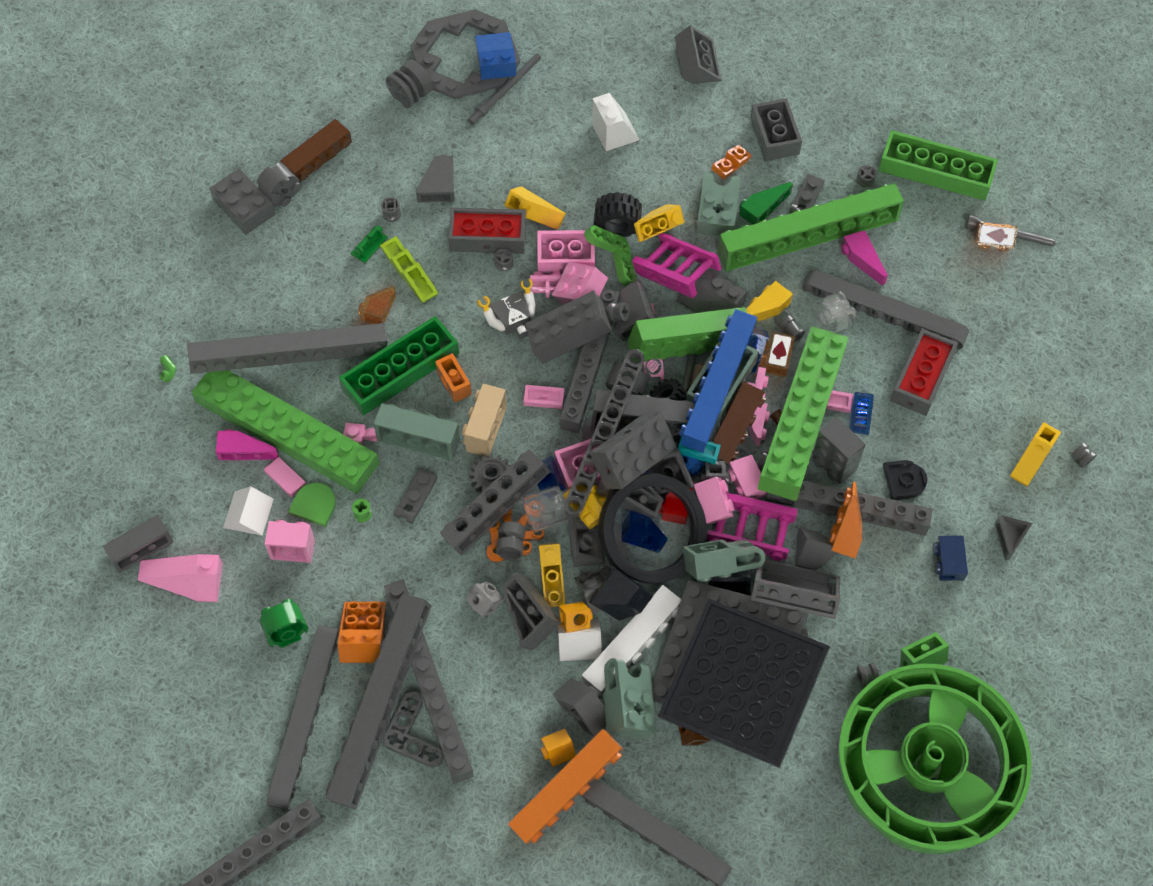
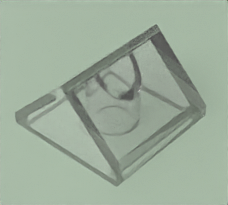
(544, 509)

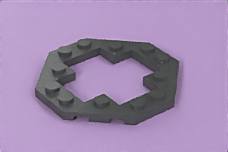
(455, 25)

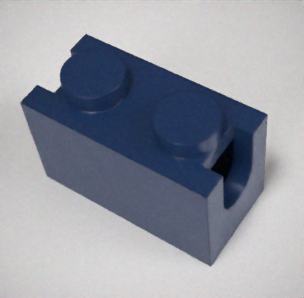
(951, 558)

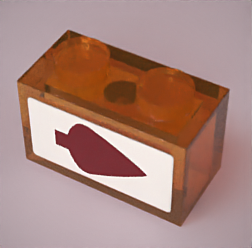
(995, 235)
(778, 354)

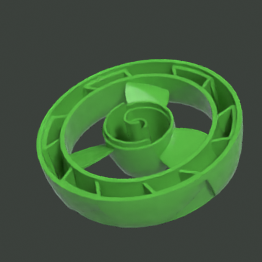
(935, 759)

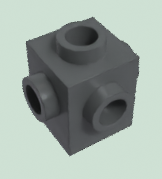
(717, 470)

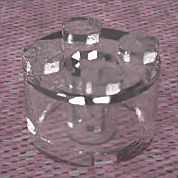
(834, 309)

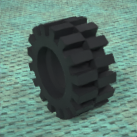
(669, 388)

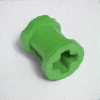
(357, 507)

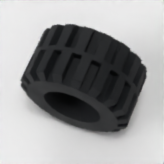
(617, 213)

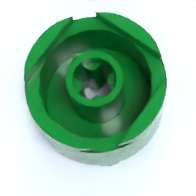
(283, 623)

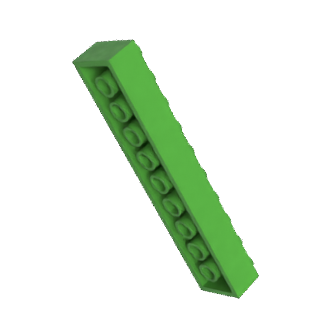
(809, 227)
(803, 414)
(286, 428)

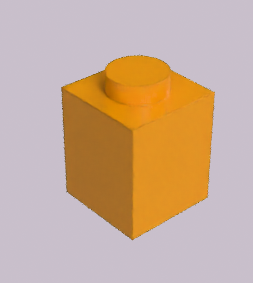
(557, 748)

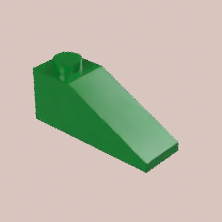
(763, 203)

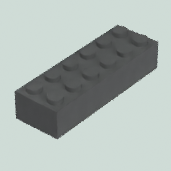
(672, 410)

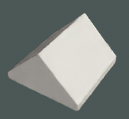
(248, 511)
(580, 644)

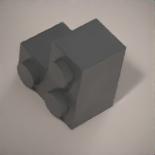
(583, 704)

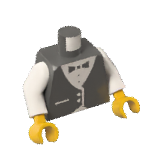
(511, 312)

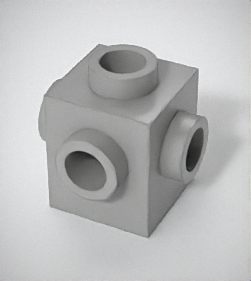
(484, 598)

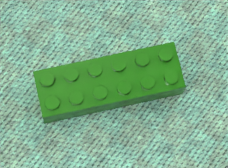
(938, 165)
(679, 334)

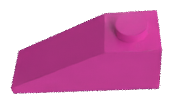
(863, 255)
(239, 446)

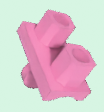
(544, 283)

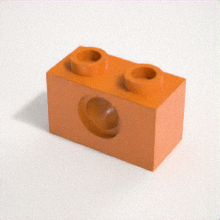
(453, 378)

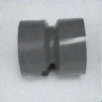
(510, 540)

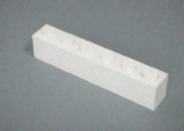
(635, 636)

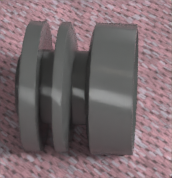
(409, 83)

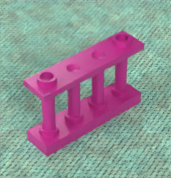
(674, 279)
(765, 511)

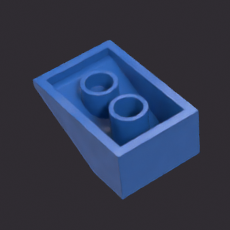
(496, 55)

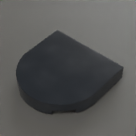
(904, 479)

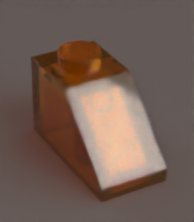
(377, 306)

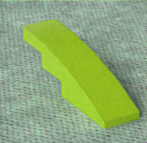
(409, 270)

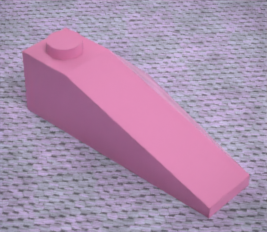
(188, 576)

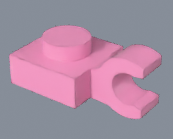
(359, 433)

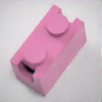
(746, 477)
(714, 500)

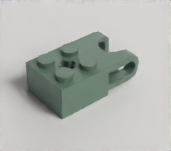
(718, 206)
(721, 558)
(628, 700)

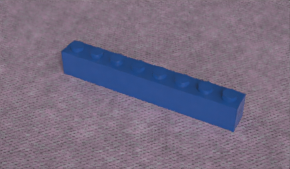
(718, 381)

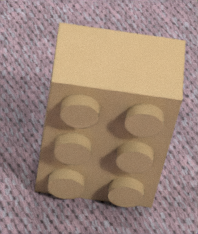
(484, 420)

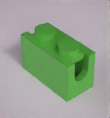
(927, 650)

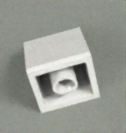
(611, 123)

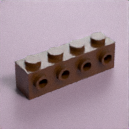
(317, 150)
(737, 419)

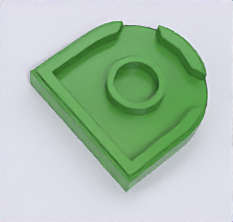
(314, 503)

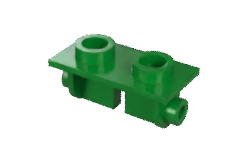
(369, 244)

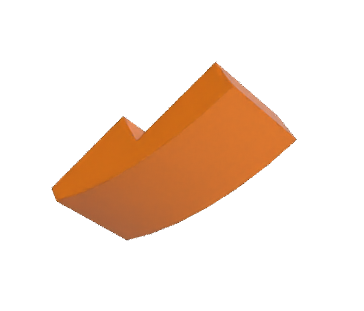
(731, 162)

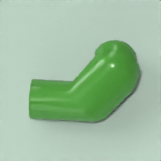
(169, 371)

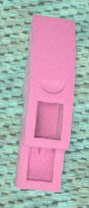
(756, 430)

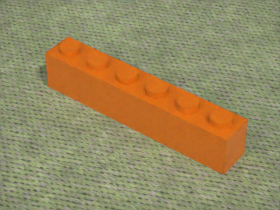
(565, 787)

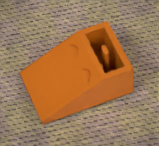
(847, 532)
(361, 631)

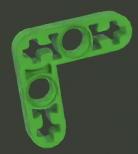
(619, 247)

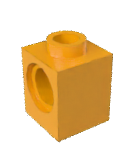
(569, 611)

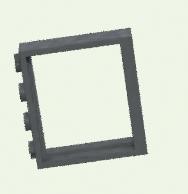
(797, 589)

